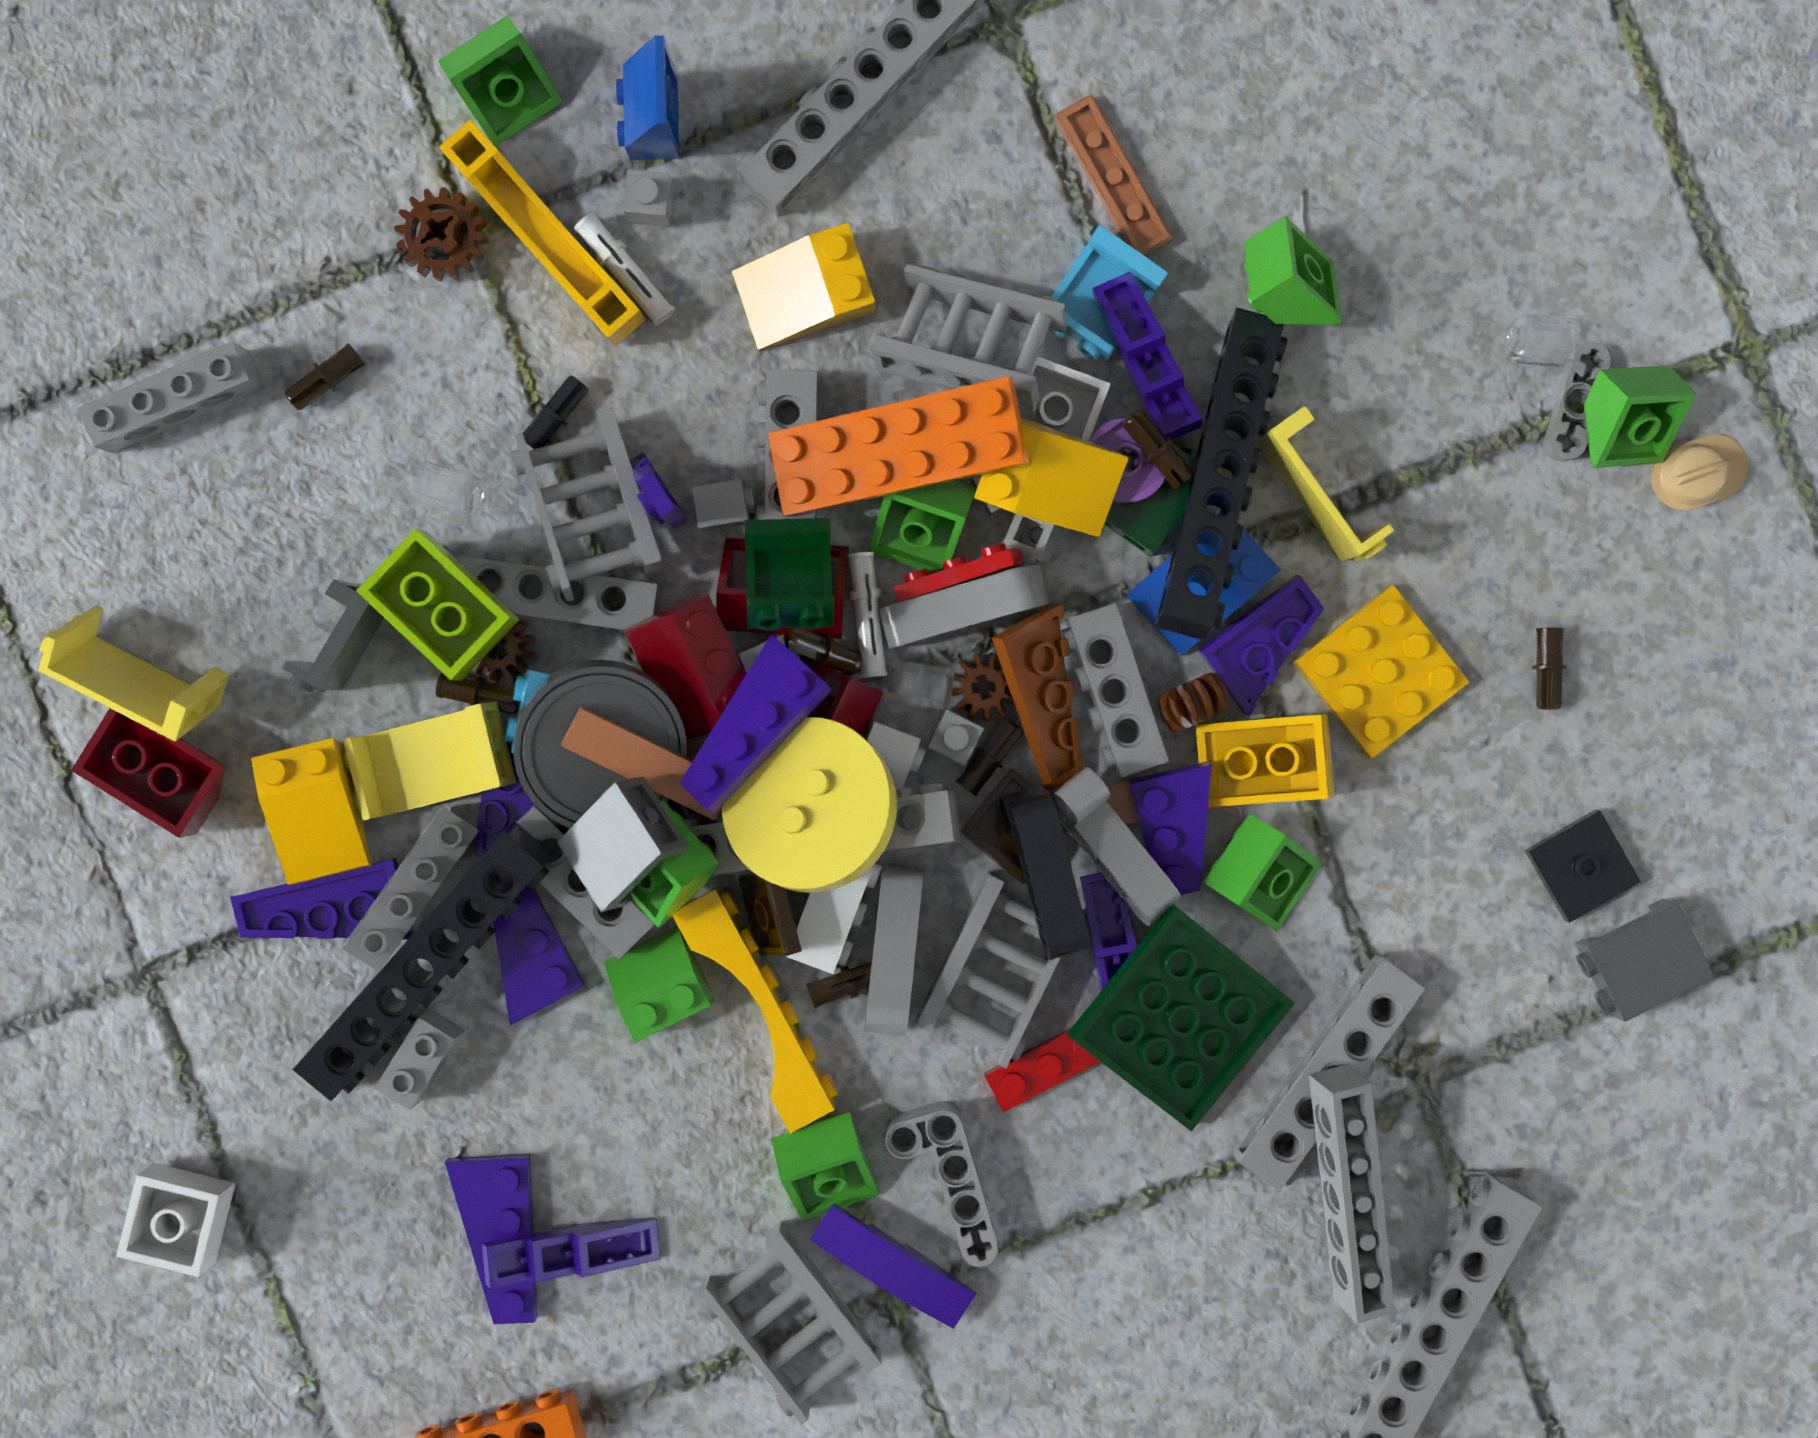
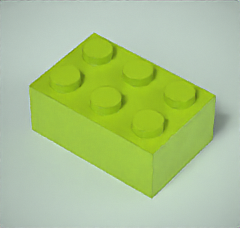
(437, 604)

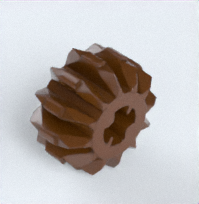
(505, 664)
(974, 699)
(1194, 702)

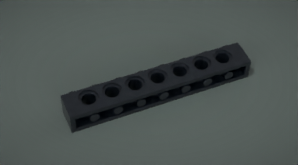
(1180, 609)
(325, 1063)

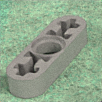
(1556, 428)

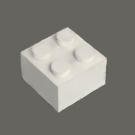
(1067, 399)
(175, 1219)

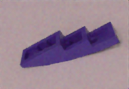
(1147, 356)
(1108, 926)
(571, 1251)
(893, 1266)

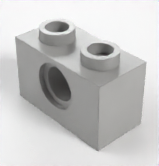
(419, 1059)

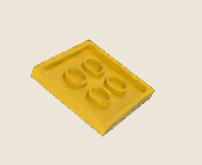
(1380, 671)

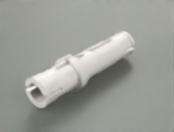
(623, 268)
(867, 616)

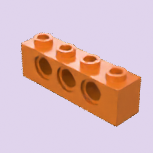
(551, 1409)

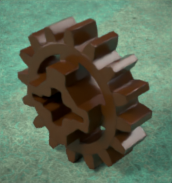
(428, 244)

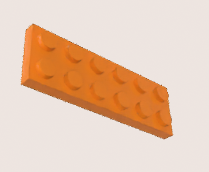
(899, 447)

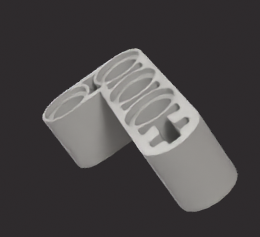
(964, 605)
(1113, 846)
(894, 950)
(953, 1183)

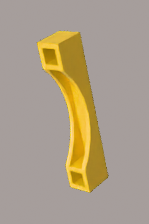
(542, 233)
(714, 931)

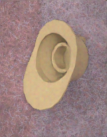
(1700, 472)

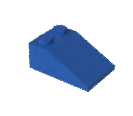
(649, 104)
(1251, 573)

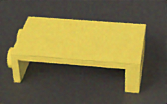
(1312, 496)
(127, 682)
(429, 761)

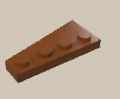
(1037, 679)

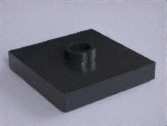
(1582, 866)

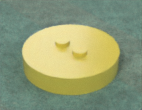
(814, 809)

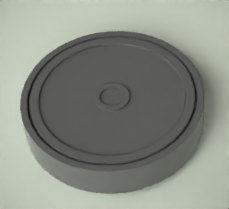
(563, 781)

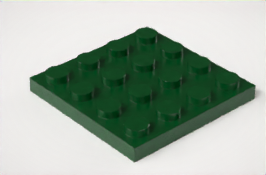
(1180, 1018)

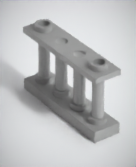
(937, 364)
(616, 476)
(958, 973)
(806, 1284)

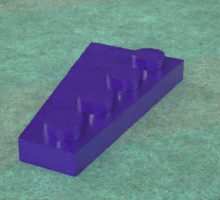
(758, 718)
(315, 908)
(494, 1206)

